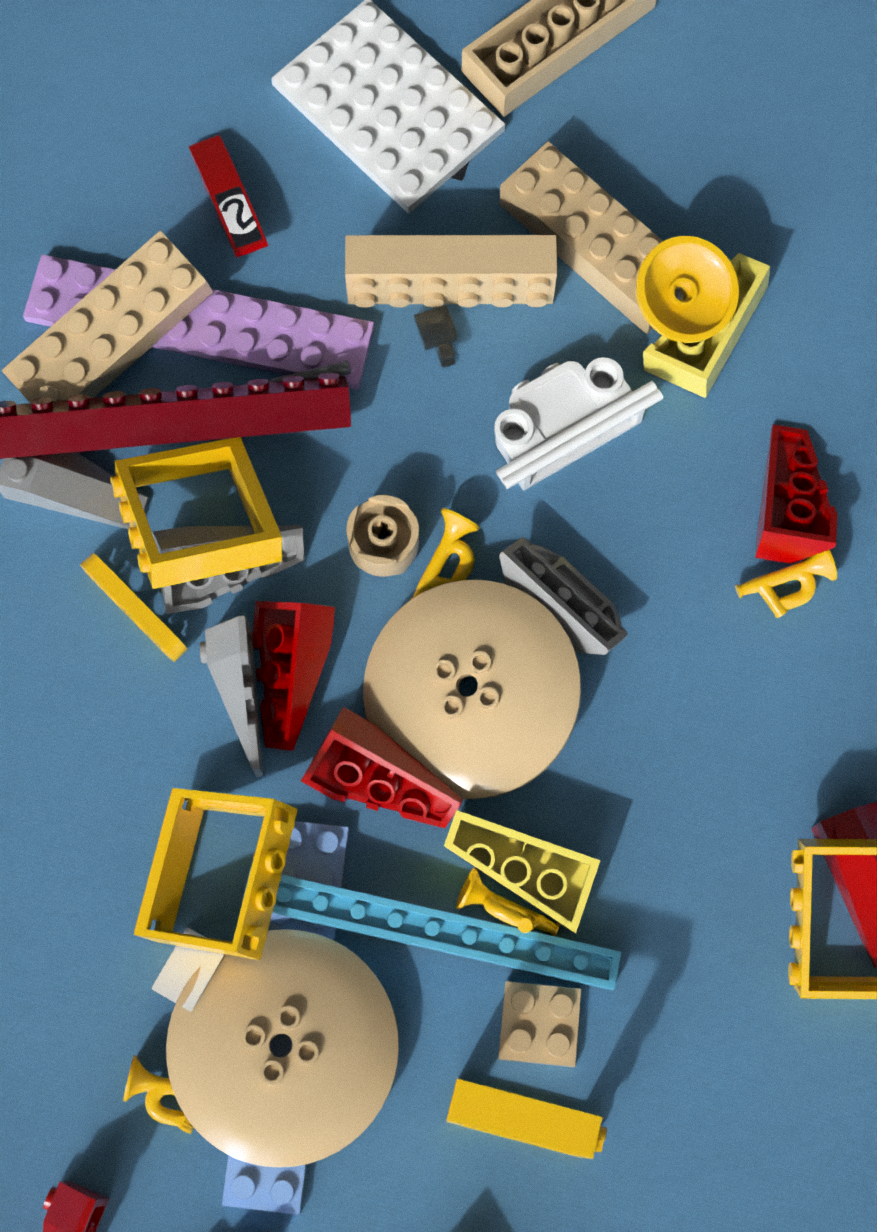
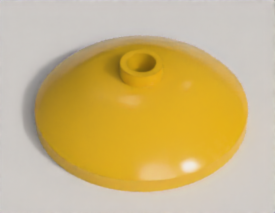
(704, 279)

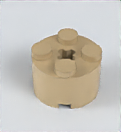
(367, 524)

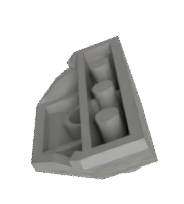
(572, 599)

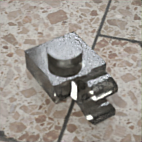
(437, 331)

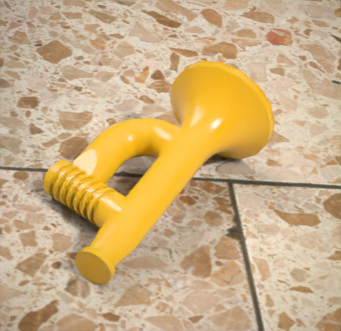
(455, 528)
(818, 564)
(506, 910)
(142, 1080)

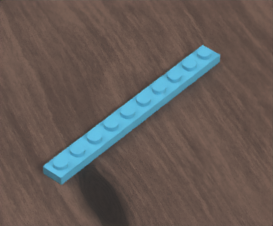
(446, 932)

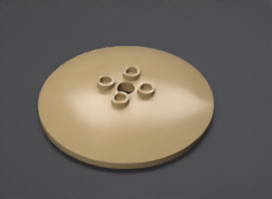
(523, 695)
(296, 1104)

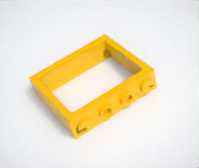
(206, 559)
(173, 860)
(799, 934)
(526, 1119)

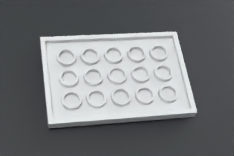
(388, 105)

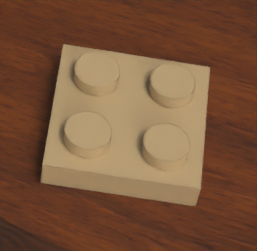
(539, 1024)

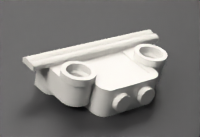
(566, 417)

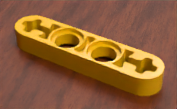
(133, 607)

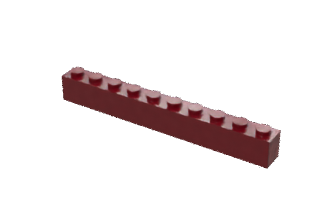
(173, 416)

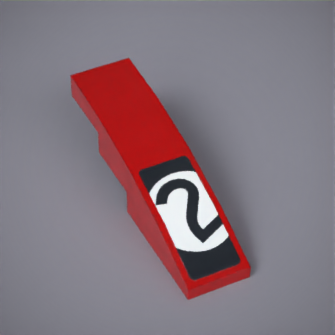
(228, 196)

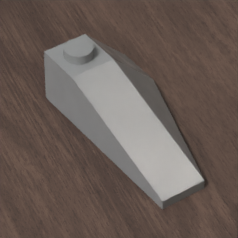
(64, 485)
(201, 592)
(231, 664)

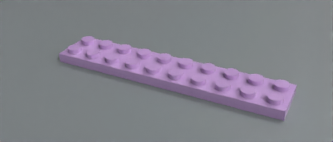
(223, 326)

